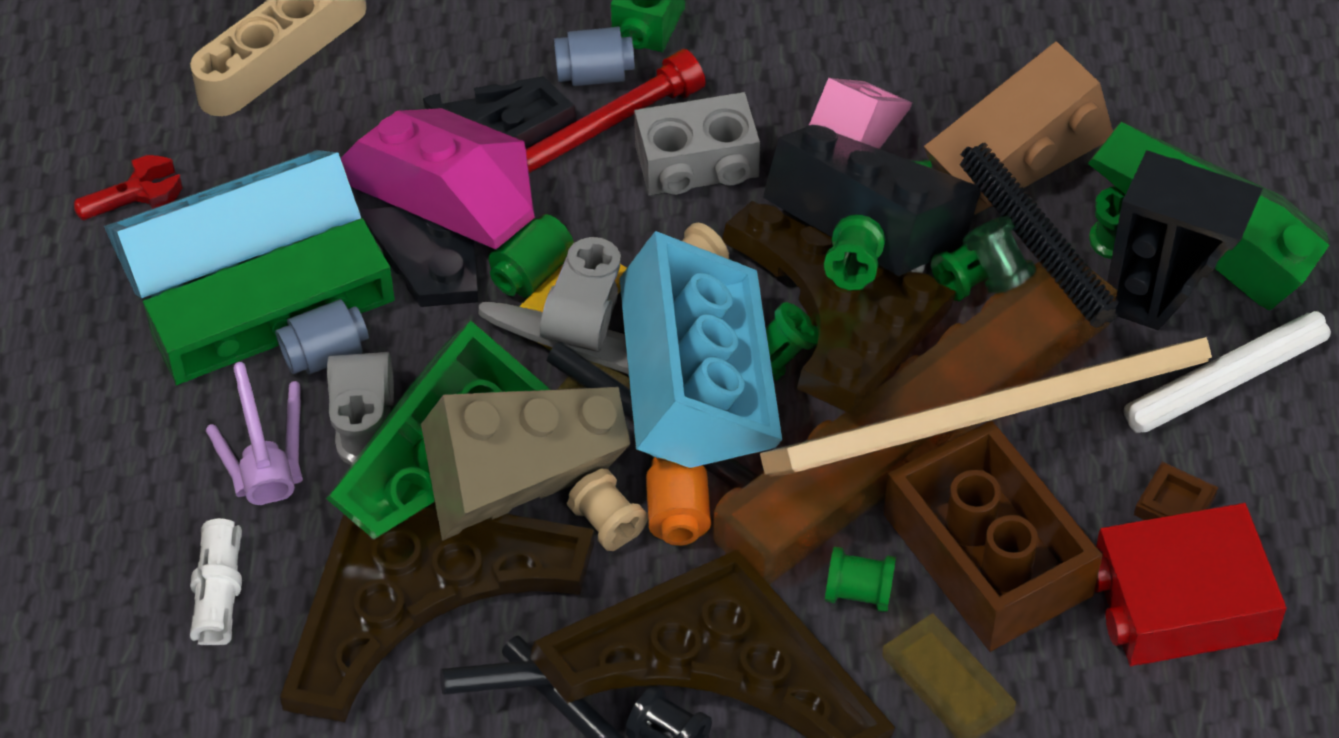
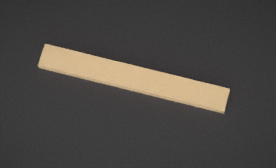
(983, 408)

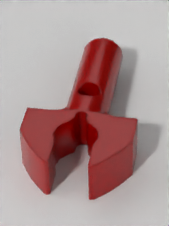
(137, 188)

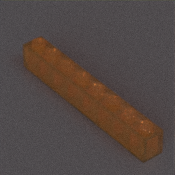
(1003, 346)

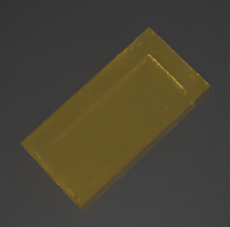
(948, 679)

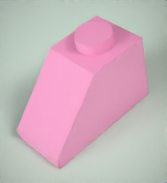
(859, 111)

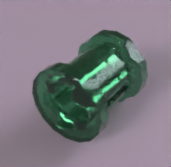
(999, 255)

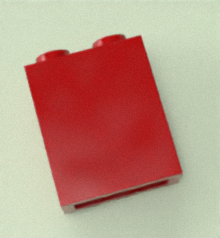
(1188, 585)

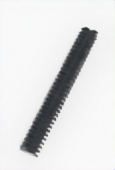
(1038, 235)

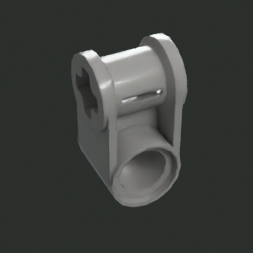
(583, 296)
(358, 399)

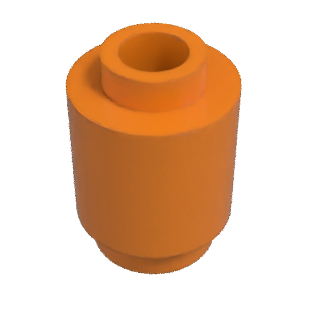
(677, 502)

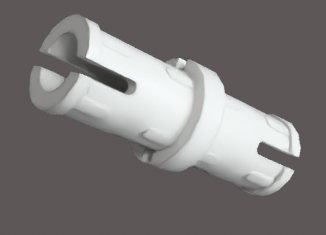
(216, 582)

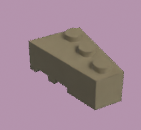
(516, 447)

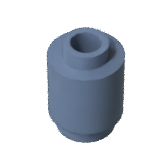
(593, 56)
(321, 334)

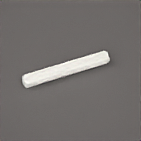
(1226, 372)

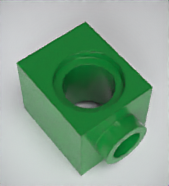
(647, 21)

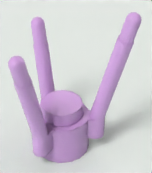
(265, 470)

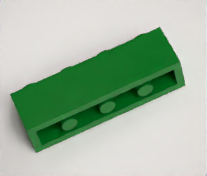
(243, 305)

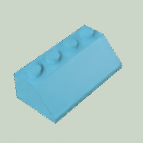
(233, 222)
(697, 355)

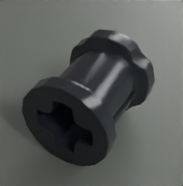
(660, 718)

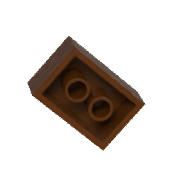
(991, 535)

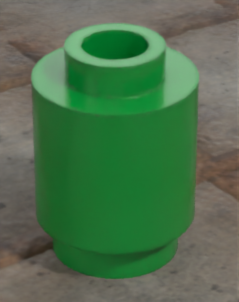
(530, 256)

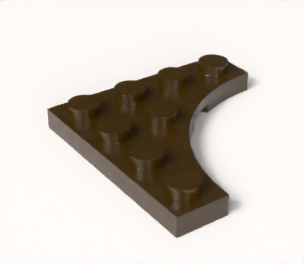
(859, 331)
(396, 583)
(715, 634)

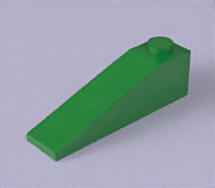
(1277, 244)
(392, 471)

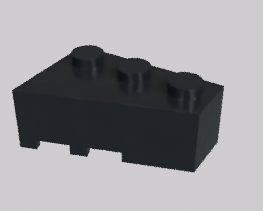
(833, 176)
(1173, 234)

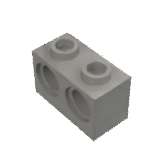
(697, 144)

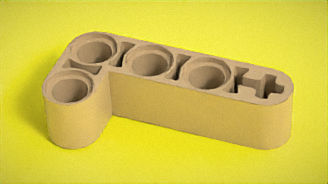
(266, 49)

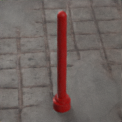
(677, 76)

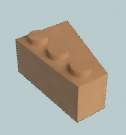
(1030, 122)

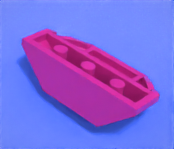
(446, 173)

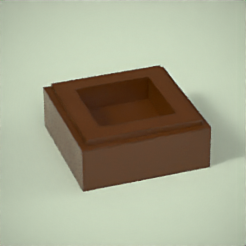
(1174, 493)

